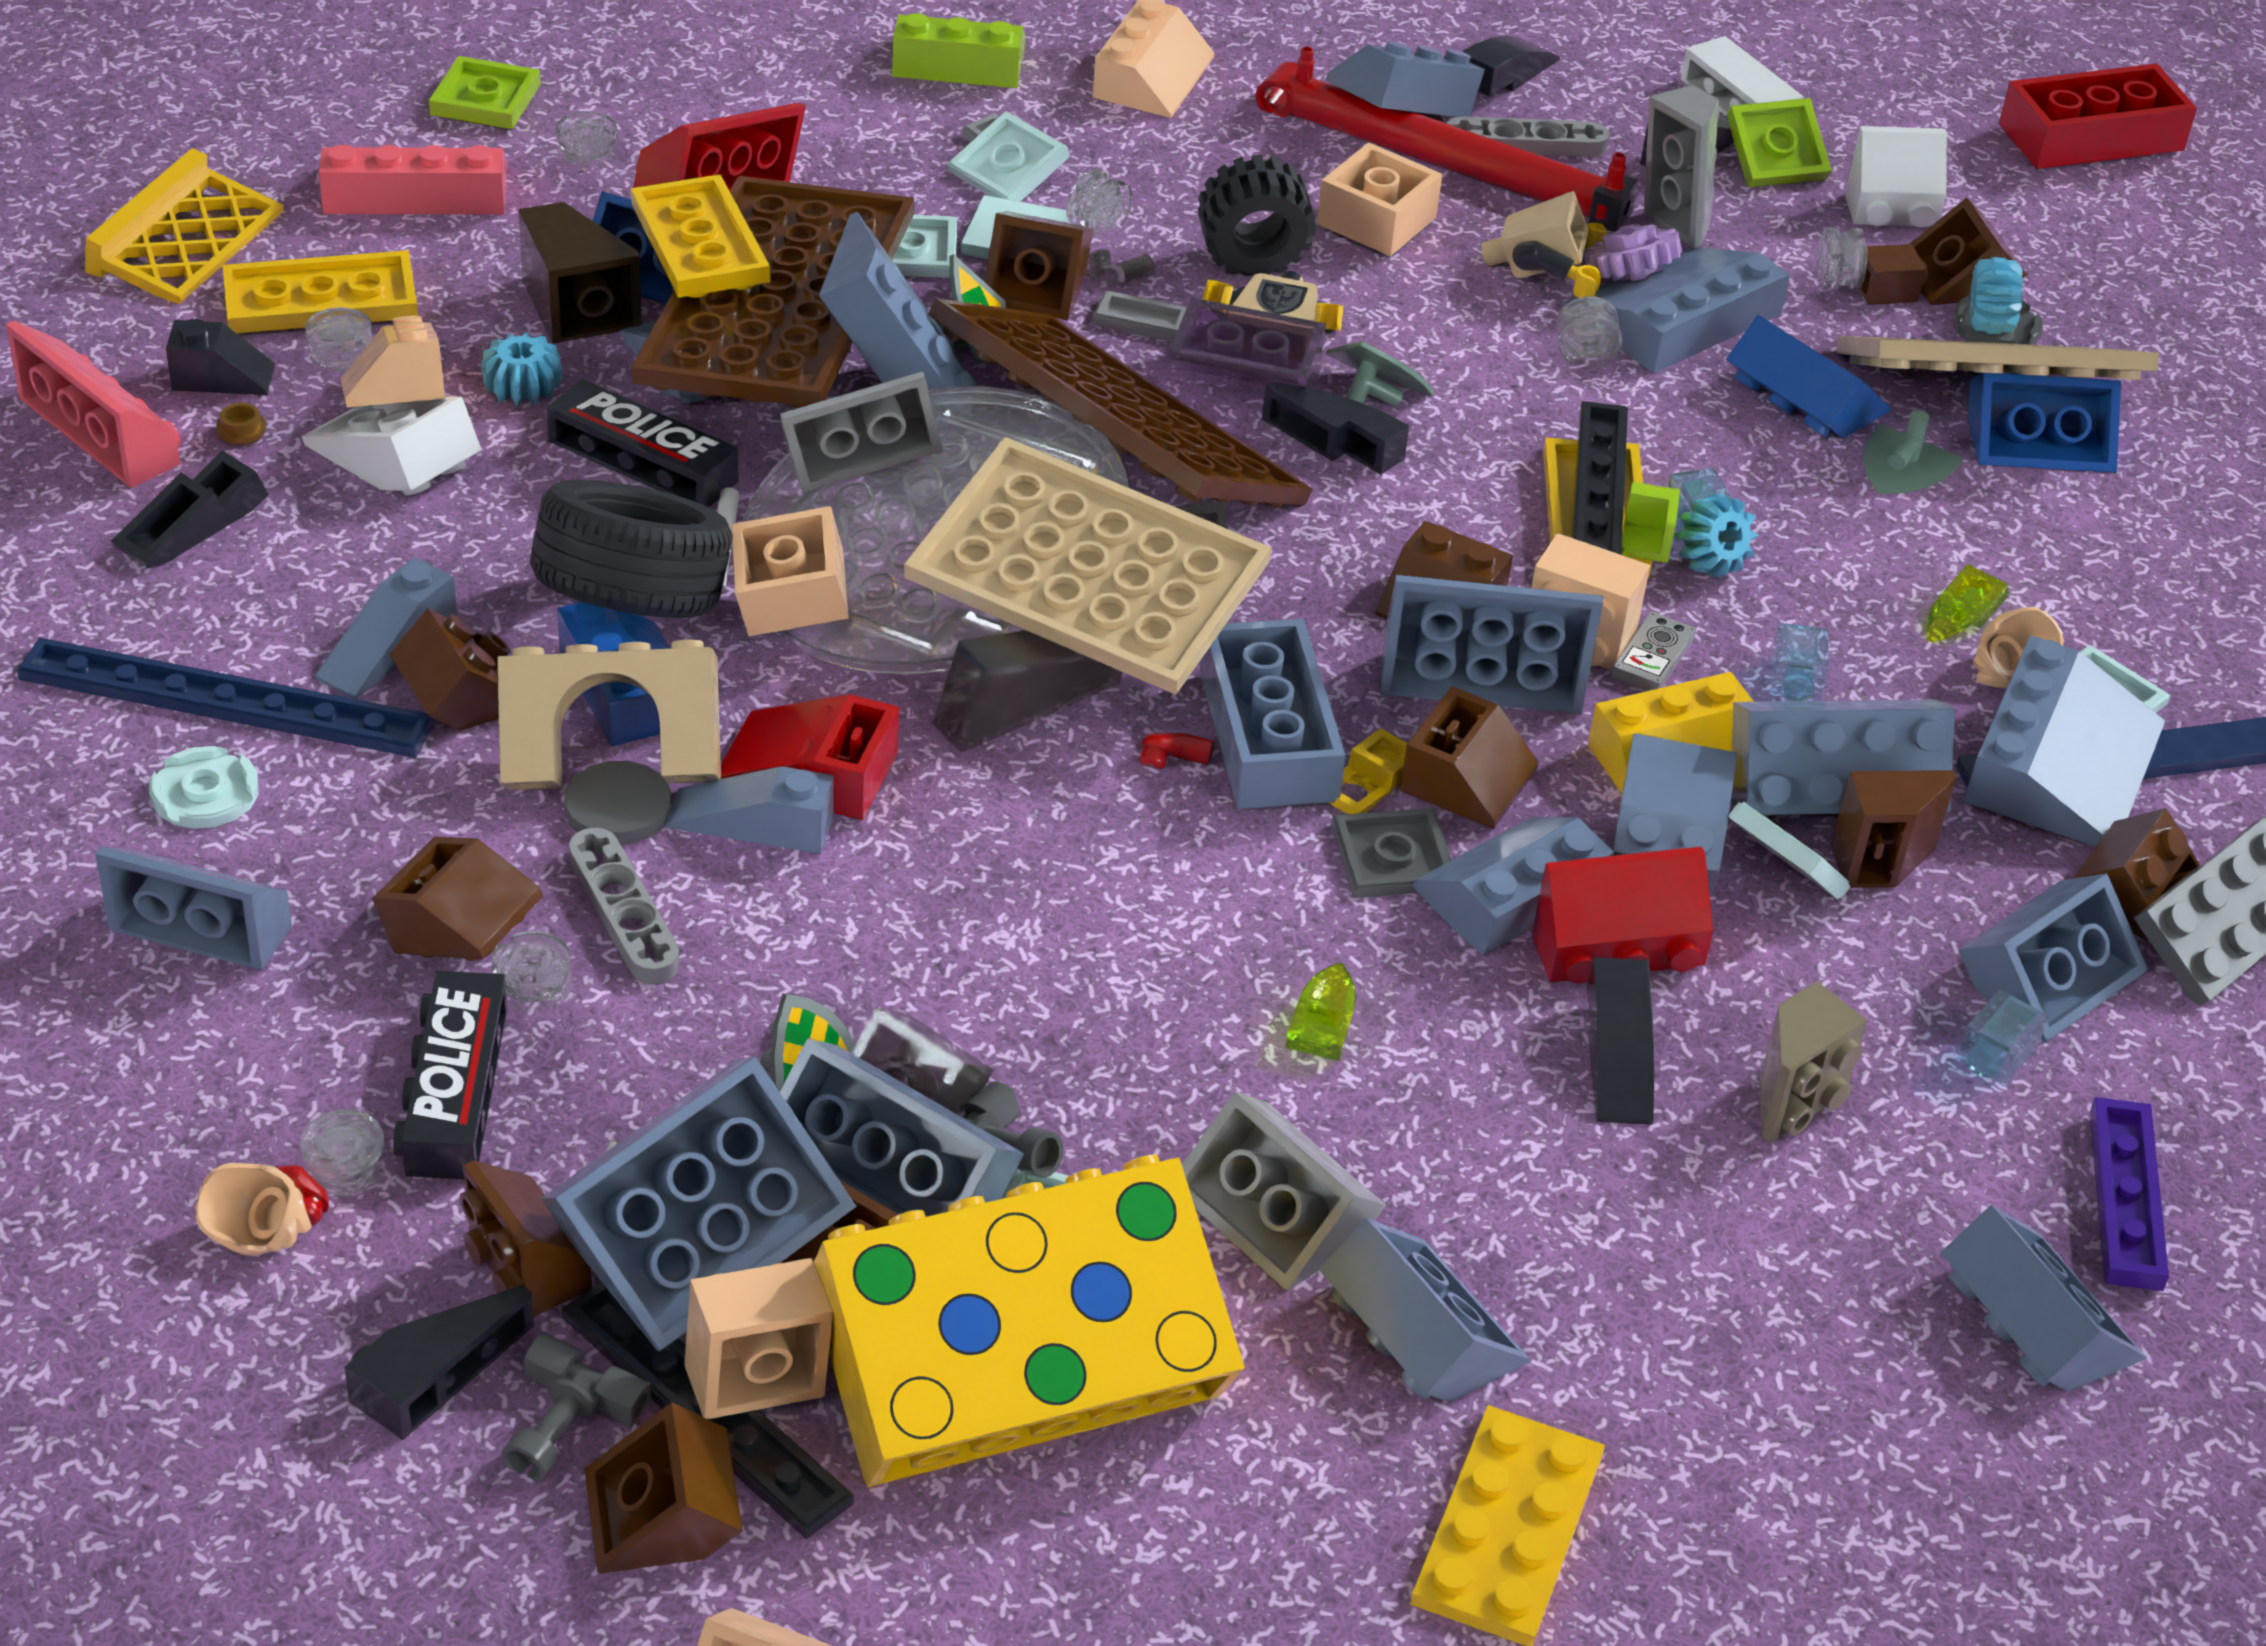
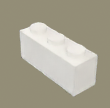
(1732, 75)

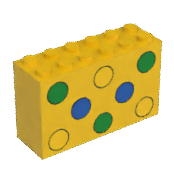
(1024, 1318)

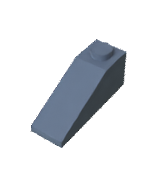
(390, 612)
(762, 807)

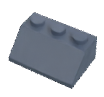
(1411, 79)
(1497, 885)
(192, 907)
(2059, 952)
(2037, 1302)
(1419, 1312)

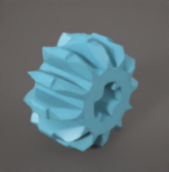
(1996, 295)
(521, 368)
(1716, 535)

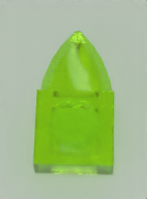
(1965, 602)
(1324, 1014)

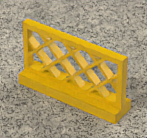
(154, 212)

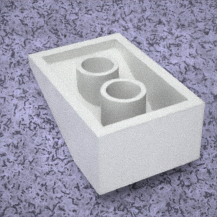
(399, 442)

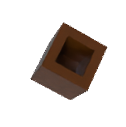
(1893, 275)

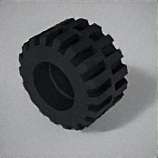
(1253, 188)

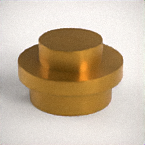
(240, 424)

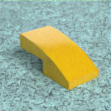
(1376, 762)

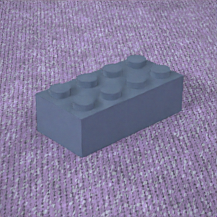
(1272, 715)
(1802, 752)
(892, 1137)

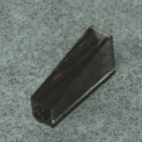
(1010, 682)

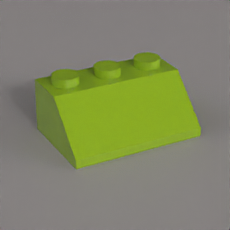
(958, 50)

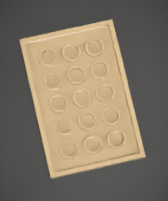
(1997, 357)
(1089, 564)

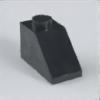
(215, 360)

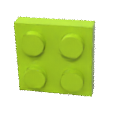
(485, 92)
(1779, 142)

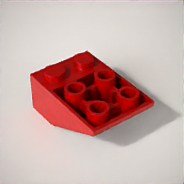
(828, 736)

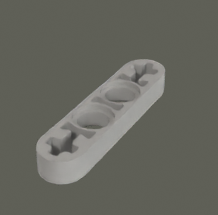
(1566, 136)
(630, 904)

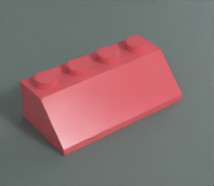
(412, 180)
(91, 407)

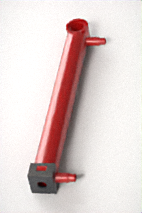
(1295, 92)

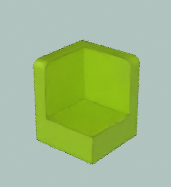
(1650, 522)

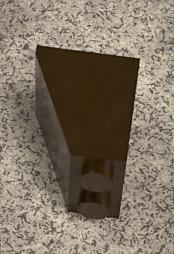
(578, 273)

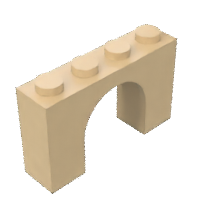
(540, 688)

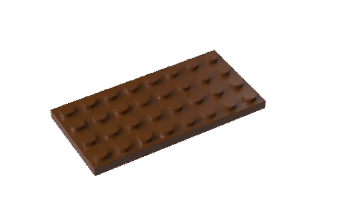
(778, 335)
(1120, 404)

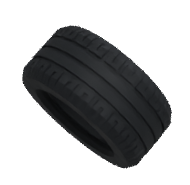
(630, 548)

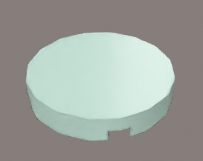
(206, 800)

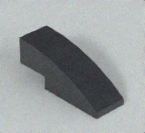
(1508, 62)
(1336, 425)
(191, 511)
(1621, 1040)

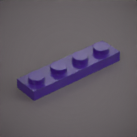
(2128, 1194)

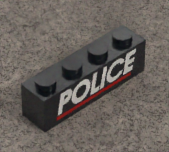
(642, 443)
(453, 1074)

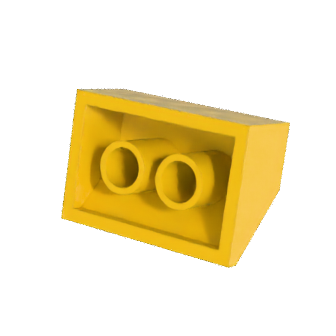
(1684, 712)

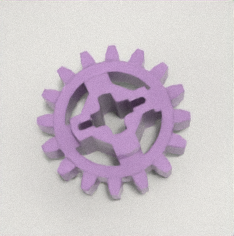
(1634, 252)

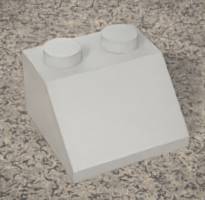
(1898, 176)

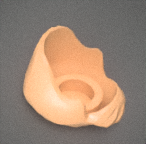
(2005, 641)
(251, 1208)

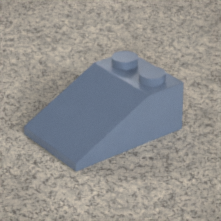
(1675, 799)

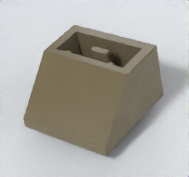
(1808, 1060)

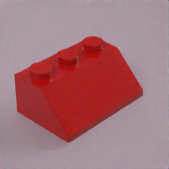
(1624, 908)

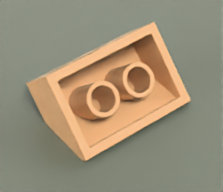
(1151, 59)
(396, 366)

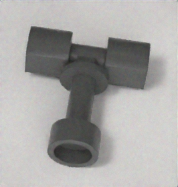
(997, 1107)
(575, 1391)

